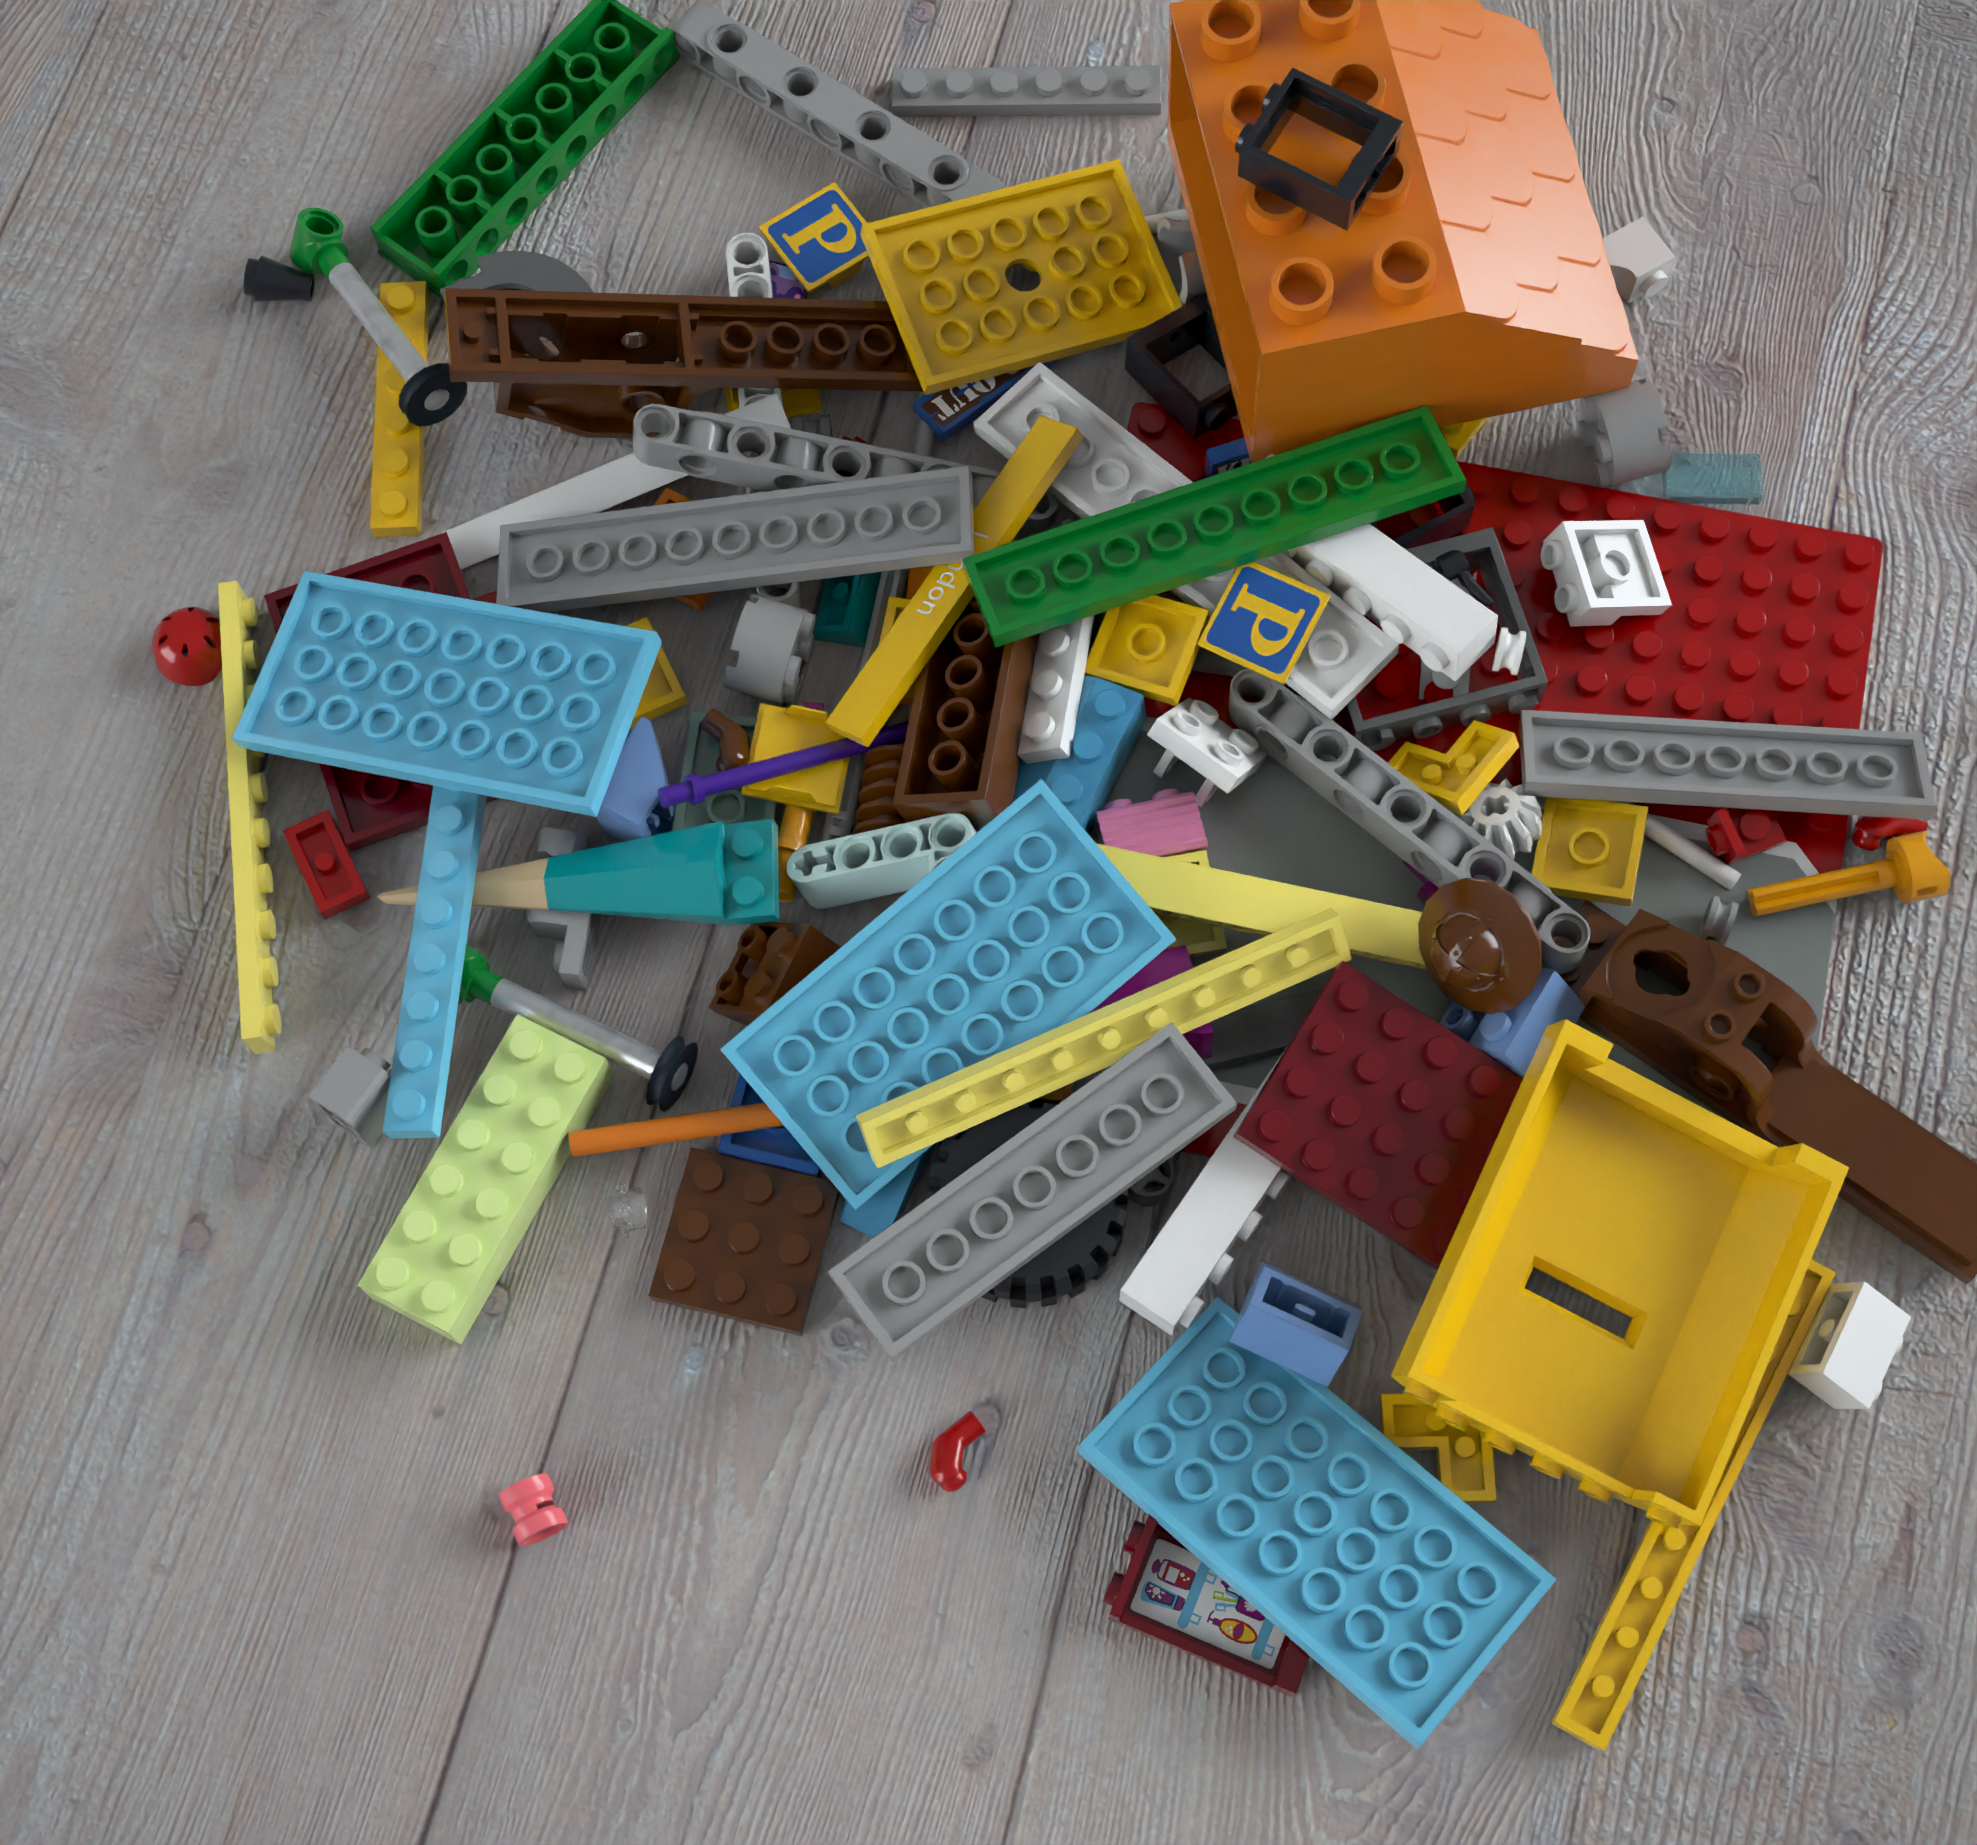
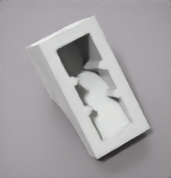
(1638, 260)

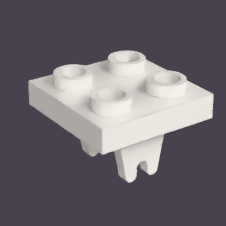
(1207, 745)

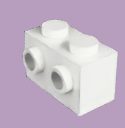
(1850, 1346)

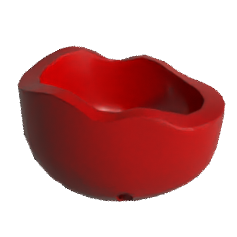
(188, 632)

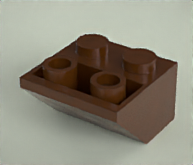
(767, 966)

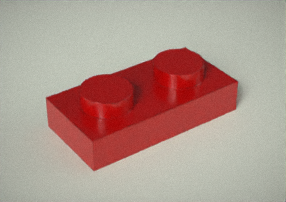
(326, 864)

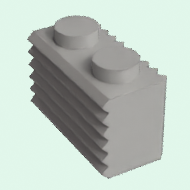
(355, 1093)

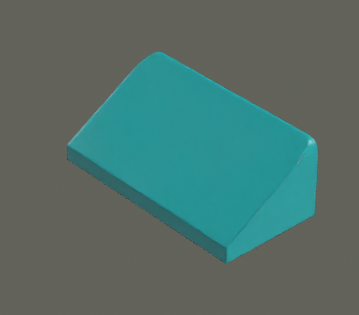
(847, 609)

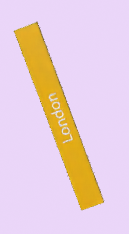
(947, 588)

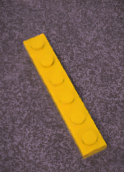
(397, 442)

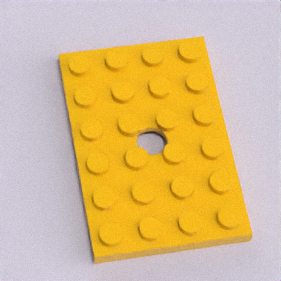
(951, 289)

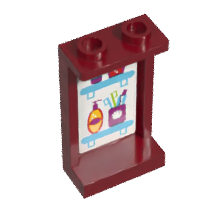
(1193, 1610)

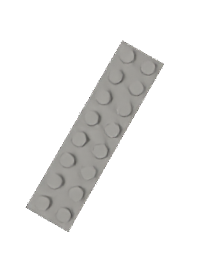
(1725, 764)
(1031, 1191)

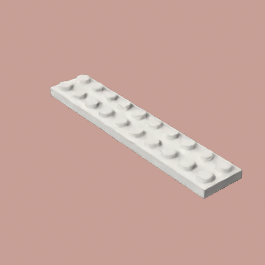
(1118, 469)

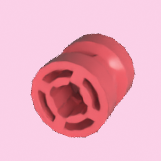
(533, 1509)

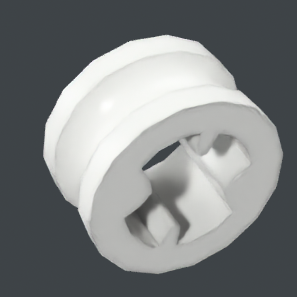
(1509, 651)

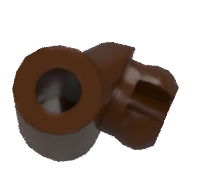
(732, 738)

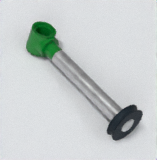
(318, 249)
(666, 1070)

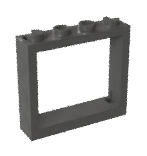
(1427, 720)

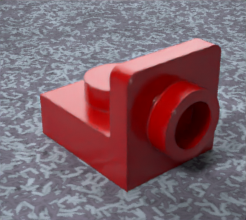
(1743, 833)

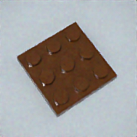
(745, 1241)

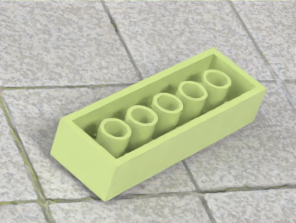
(487, 1179)

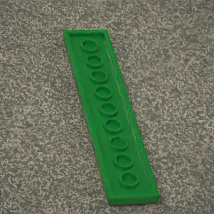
(1213, 525)

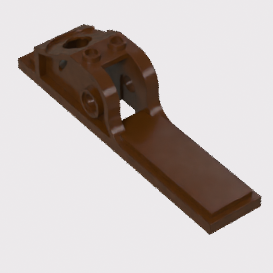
(595, 369)
(1895, 1165)

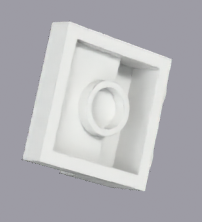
(1604, 571)

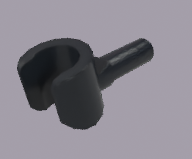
(1455, 565)

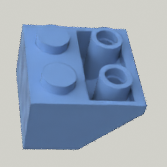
(632, 800)
(1516, 1033)
(1296, 1323)

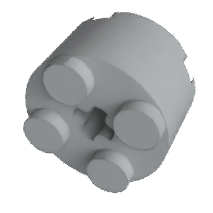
(1625, 433)
(769, 649)

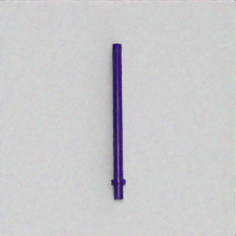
(697, 788)

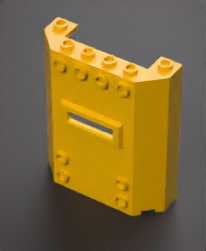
(1651, 1215)

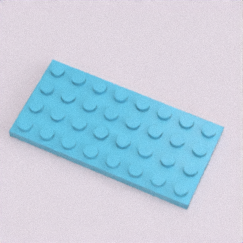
(449, 692)
(965, 964)
(1318, 1523)

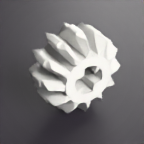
(1505, 818)

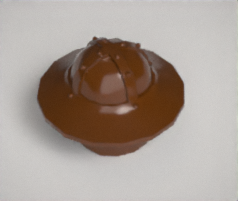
(1480, 945)

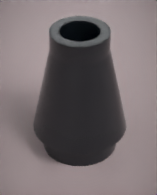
(276, 281)

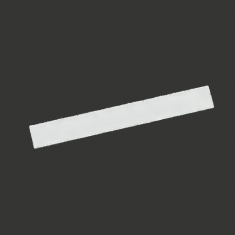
(586, 492)

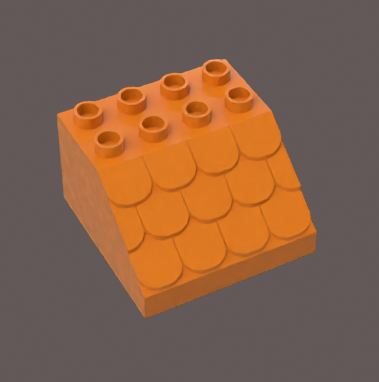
(1468, 266)

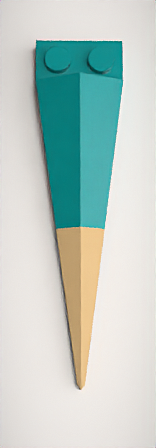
(687, 874)

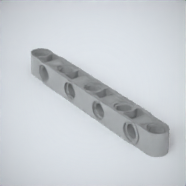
(827, 109)
(712, 445)
(1374, 792)

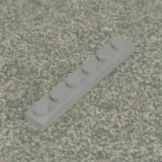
(1026, 91)

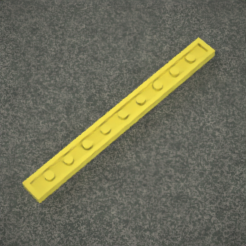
(249, 831)
(1102, 1037)

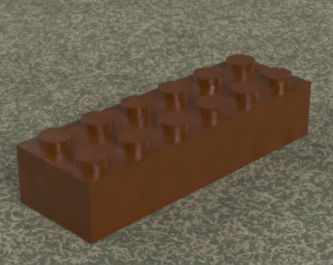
(966, 725)

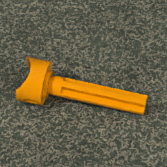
(1907, 868)

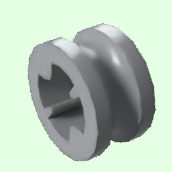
(1718, 920)

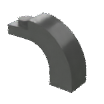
(522, 272)

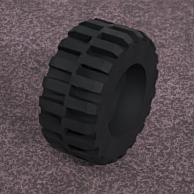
(1068, 1261)

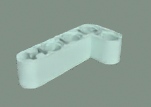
(876, 860)

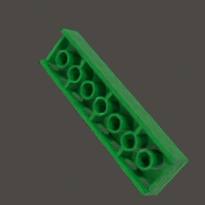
(524, 144)

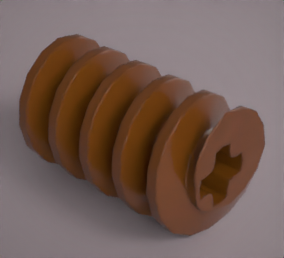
(879, 789)

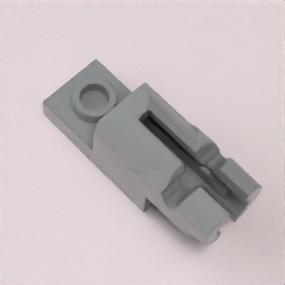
(578, 929)

